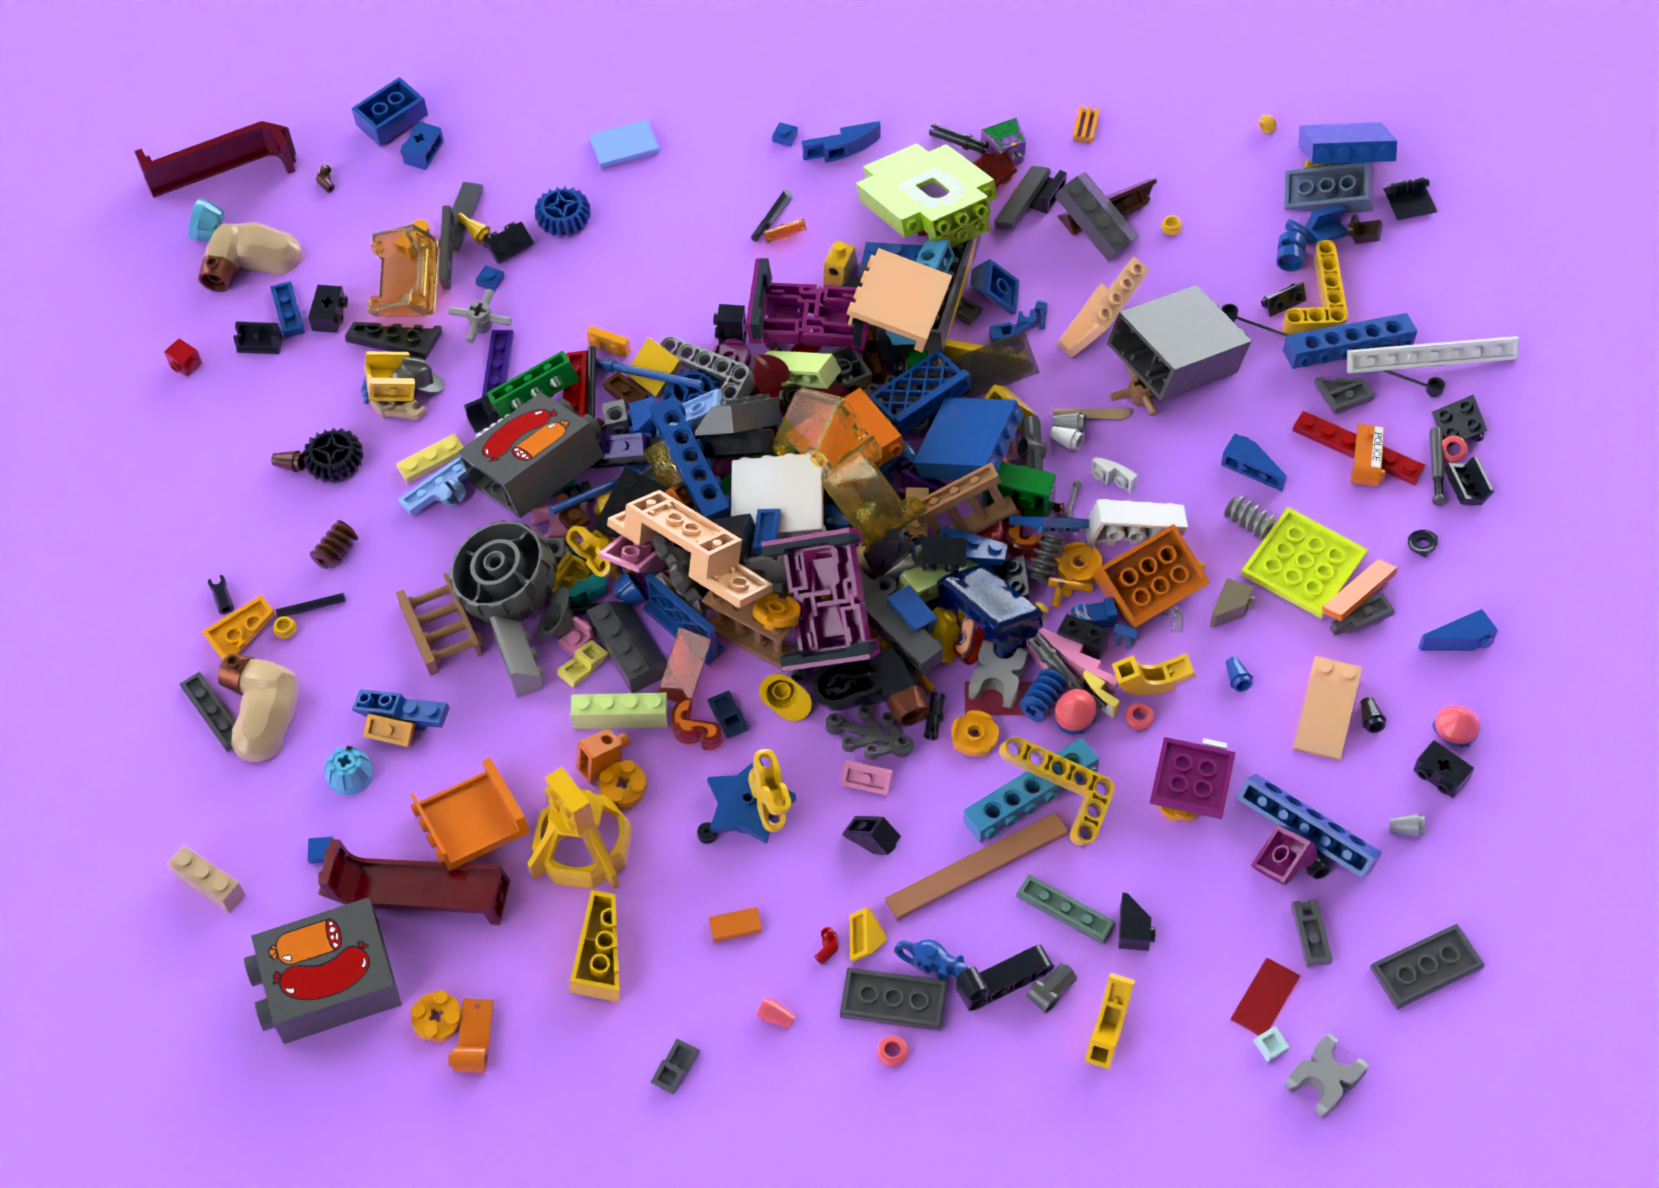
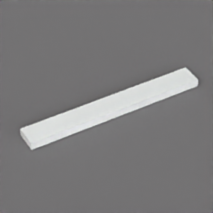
(1432, 354)

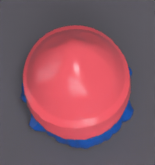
(1075, 711)
(1457, 725)

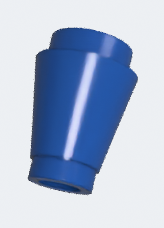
(1238, 675)

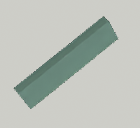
(1065, 909)

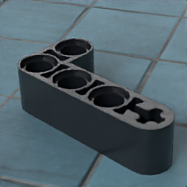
(1003, 978)

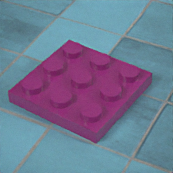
(1192, 777)

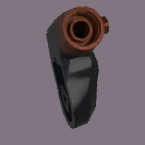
(871, 681)

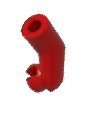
(830, 945)

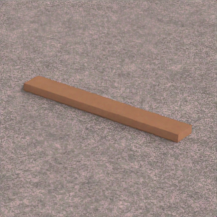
(976, 866)

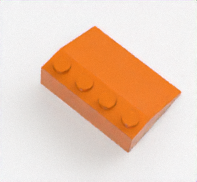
(1151, 576)

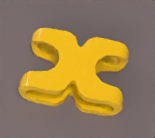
(590, 550)
(769, 790)

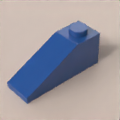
(1250, 460)
(1463, 634)

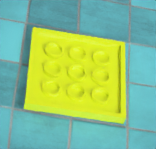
(1303, 562)

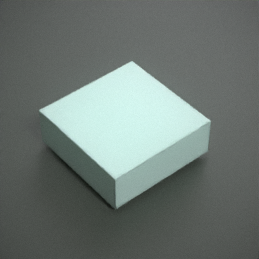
(1271, 1044)

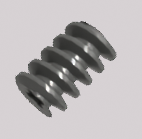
(1046, 557)

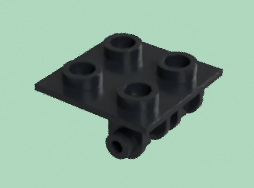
(1410, 198)
(1461, 420)
(1015, 574)

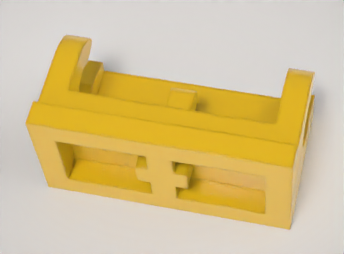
(569, 570)

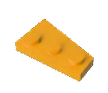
(239, 628)

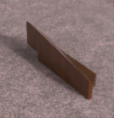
(1124, 201)

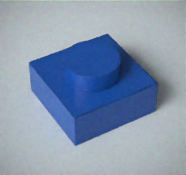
(785, 134)
(490, 278)

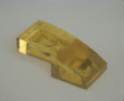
(662, 464)

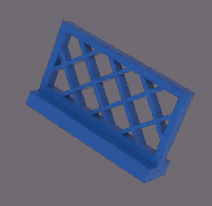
(930, 401)
(673, 613)

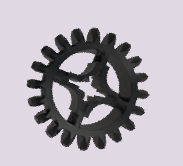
(333, 455)

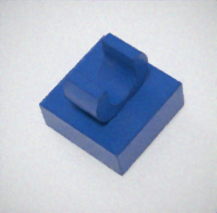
(1125, 632)

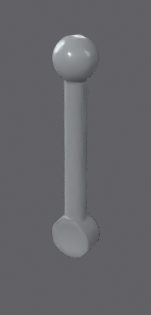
(1076, 484)

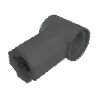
(1047, 992)

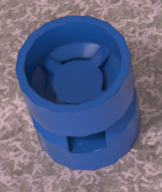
(1291, 251)

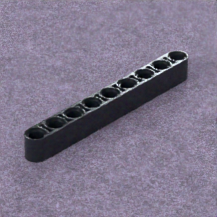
(716, 446)

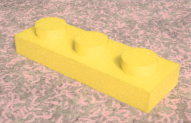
(429, 458)

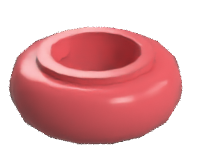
(1463, 446)
(1138, 724)
(892, 1041)

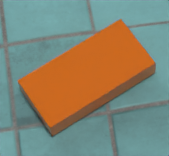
(735, 924)

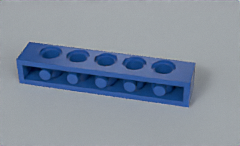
(1333, 342)
(670, 411)
(1308, 823)

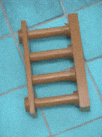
(966, 489)
(745, 632)
(425, 639)

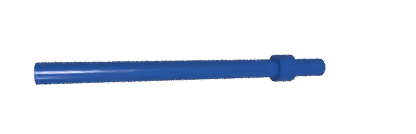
(612, 366)
(592, 493)

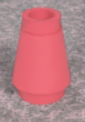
(775, 1013)

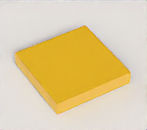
(655, 358)

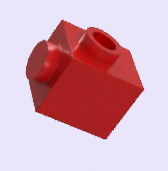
(183, 357)

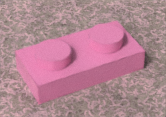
(866, 777)

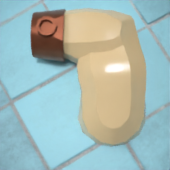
(248, 248)
(265, 707)

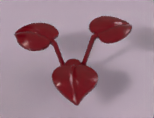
(771, 372)

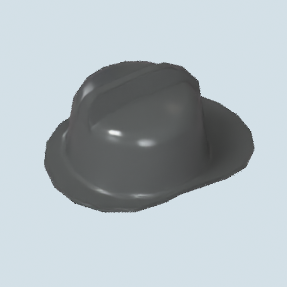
(421, 372)
(557, 616)

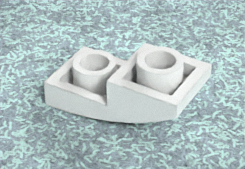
(1107, 471)

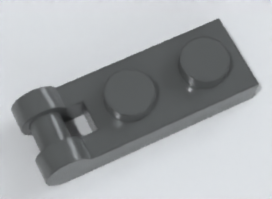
(1311, 933)

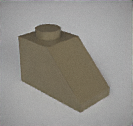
(1232, 602)

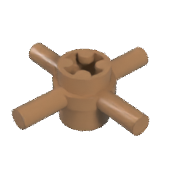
(1137, 392)

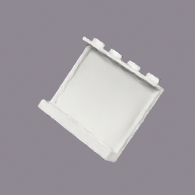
(783, 484)

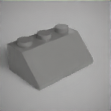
(518, 656)

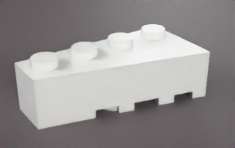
(1131, 521)

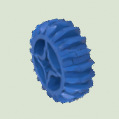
(574, 206)
(688, 393)

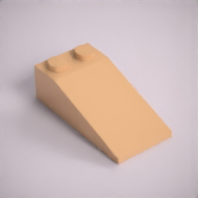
(1327, 708)

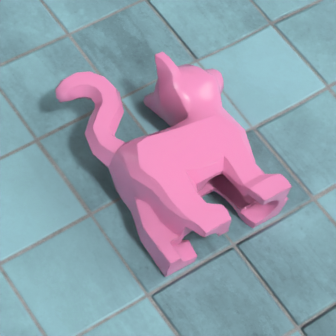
(556, 528)

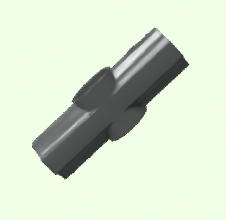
(1030, 445)

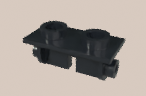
(1284, 299)

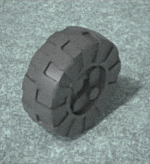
(503, 571)

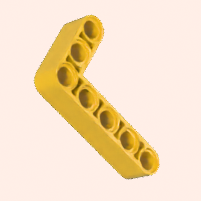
(1333, 304)
(1066, 780)

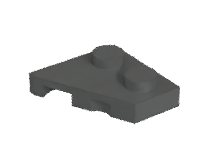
(1344, 393)

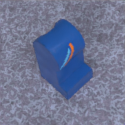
(1100, 614)

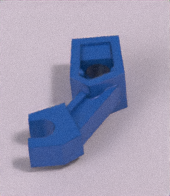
(1005, 330)

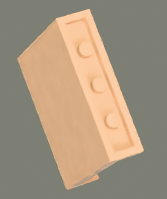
(900, 296)
(1102, 309)

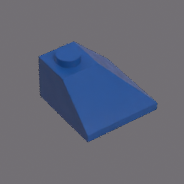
(996, 285)

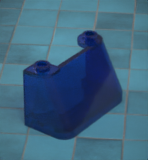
(992, 605)

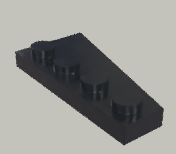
(395, 338)

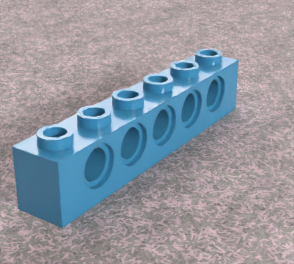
(936, 256)
(1016, 791)

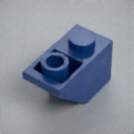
(640, 417)

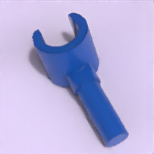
(1041, 307)

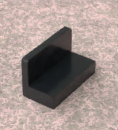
(1046, 196)
(887, 349)

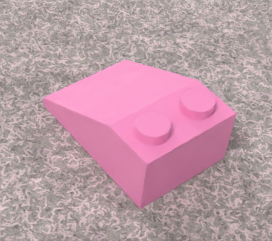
(632, 556)

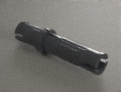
(966, 141)

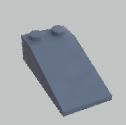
(1329, 186)

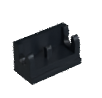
(258, 337)

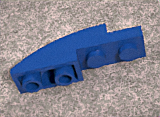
(840, 146)
(396, 707)

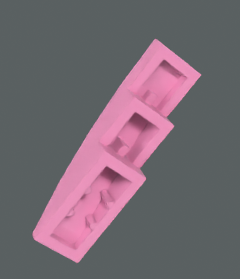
(1071, 654)

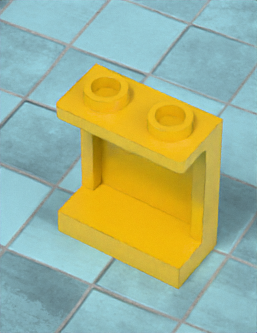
(379, 377)

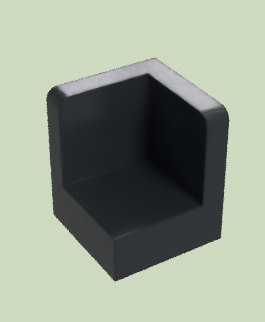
(481, 413)

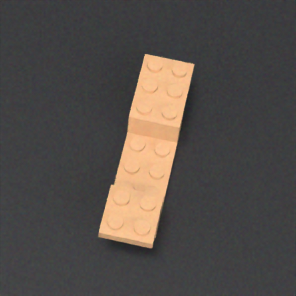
(712, 548)

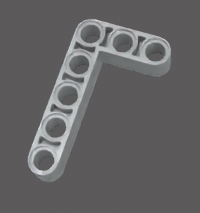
(700, 357)

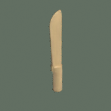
(1105, 413)

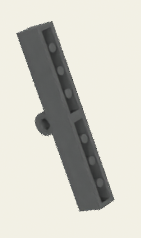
(918, 647)

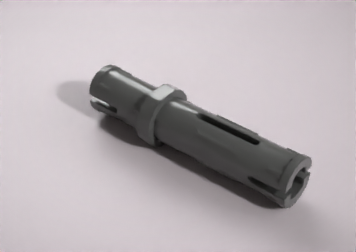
(1052, 659)

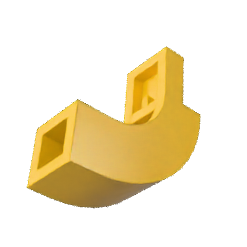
(1152, 679)
(1110, 1021)

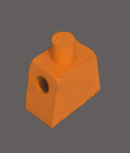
(599, 752)

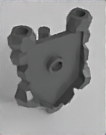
(679, 563)

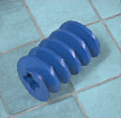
(1042, 694)

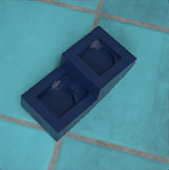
(727, 714)

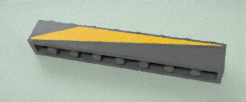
(960, 271)

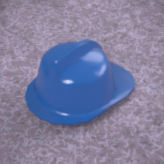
(629, 589)

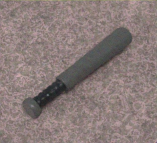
(1437, 463)

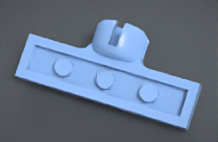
(441, 486)

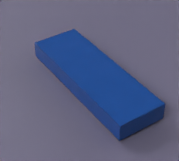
(287, 309)

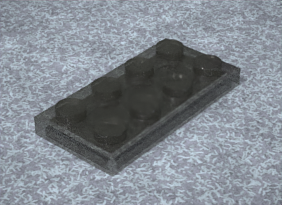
(997, 364)

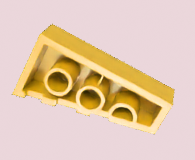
(596, 959)

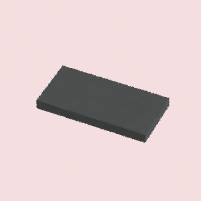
(1427, 966)
(893, 999)

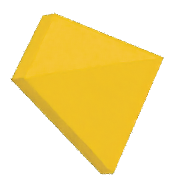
(864, 934)

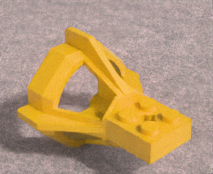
(577, 814)

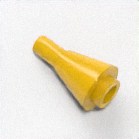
(477, 230)

